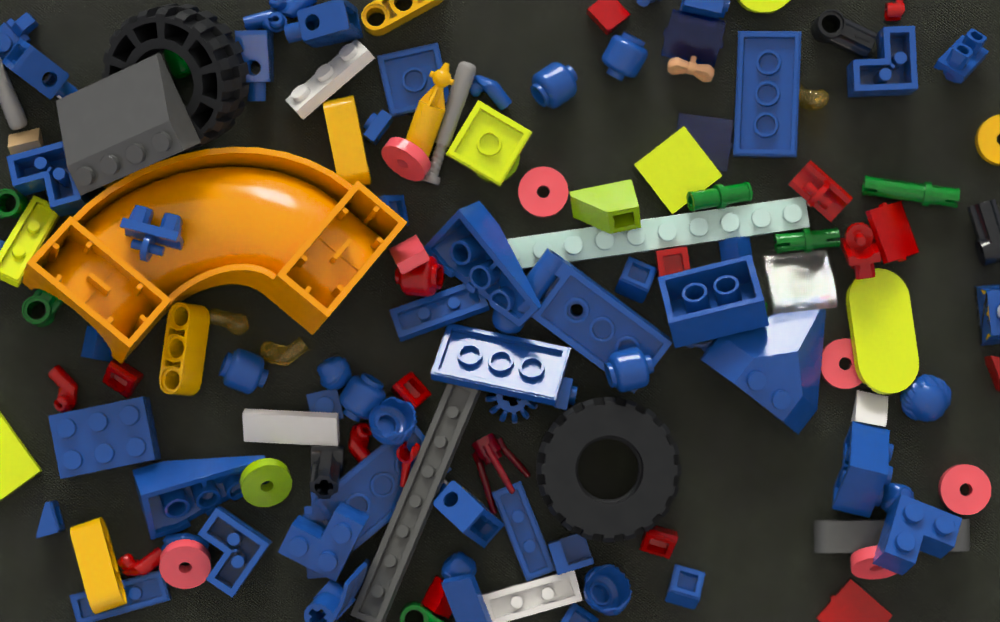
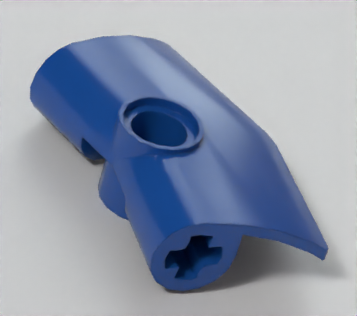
(336, 597)

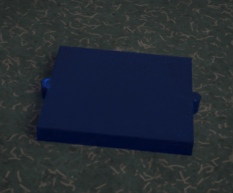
(693, 36)
(711, 135)

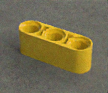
(393, 16)
(346, 140)
(184, 349)
(98, 565)

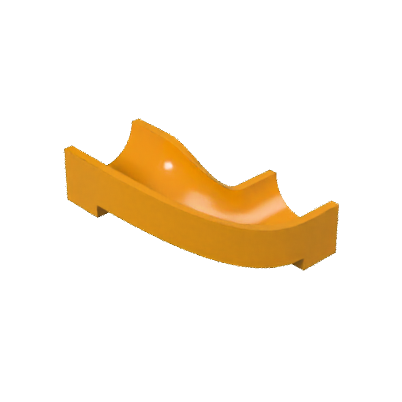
(246, 222)

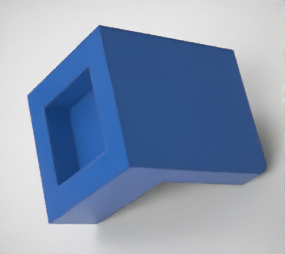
(570, 553)

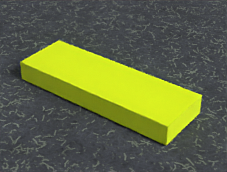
(26, 239)

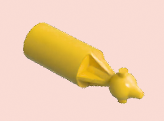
(430, 111)

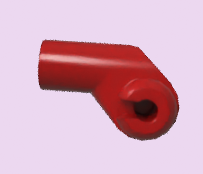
(67, 389)
(359, 441)
(142, 566)

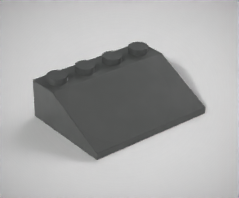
(123, 124)

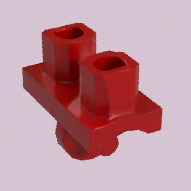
(820, 191)
(860, 250)

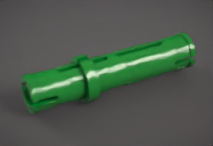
(910, 191)

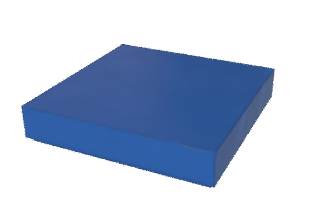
(407, 77)

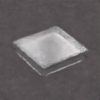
(800, 282)

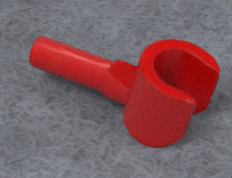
(894, 11)
(406, 458)

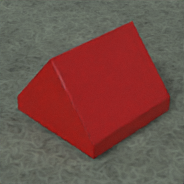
(122, 378)
(411, 390)
(659, 541)
(436, 599)

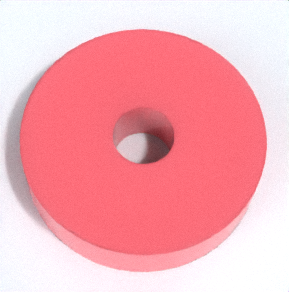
(406, 159)
(543, 177)
(830, 368)
(978, 494)
(862, 565)
(185, 576)

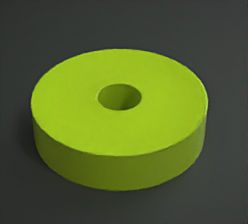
(265, 494)

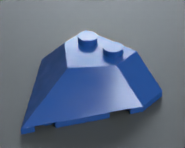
(776, 364)

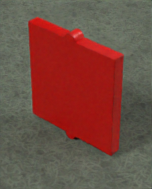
(892, 232)
(853, 605)

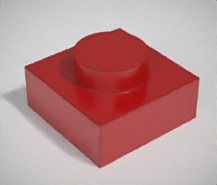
(672, 260)

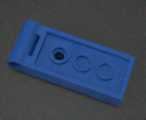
(606, 321)

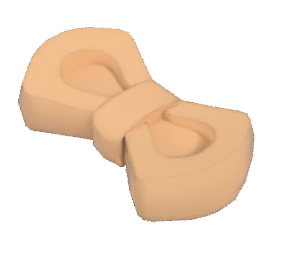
(703, 72)

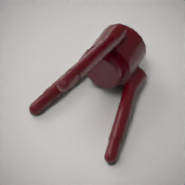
(488, 450)

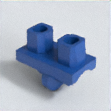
(963, 56)
(140, 227)

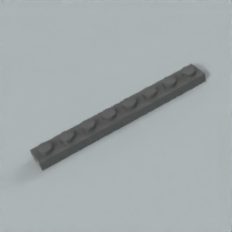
(415, 503)

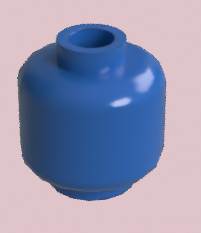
(624, 56)
(554, 85)
(628, 369)
(243, 371)
(361, 396)

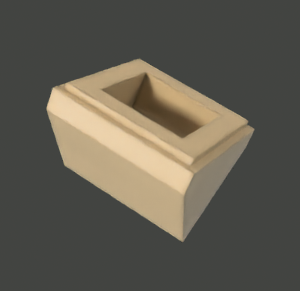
(25, 141)

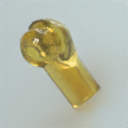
(812, 99)
(235, 323)
(281, 354)

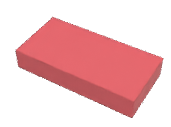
(409, 254)

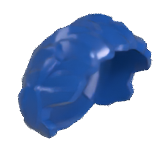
(926, 398)
(392, 421)
(607, 589)

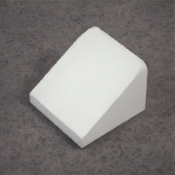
(870, 409)

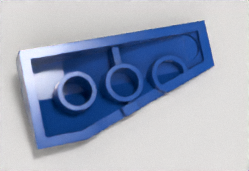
(480, 256)
(185, 489)

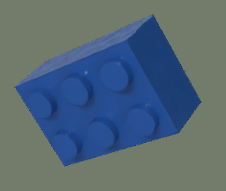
(713, 301)
(104, 437)

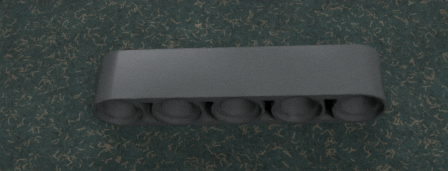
(854, 534)

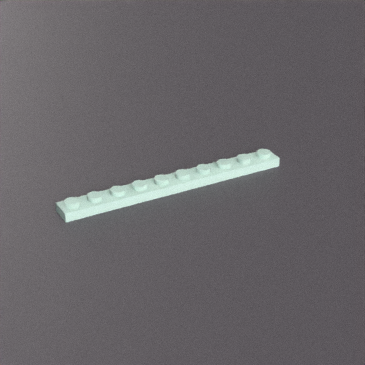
(666, 232)

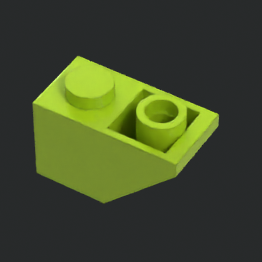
(607, 206)

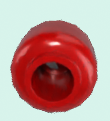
(421, 280)

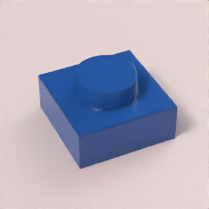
(377, 126)
(566, 395)
(325, 402)

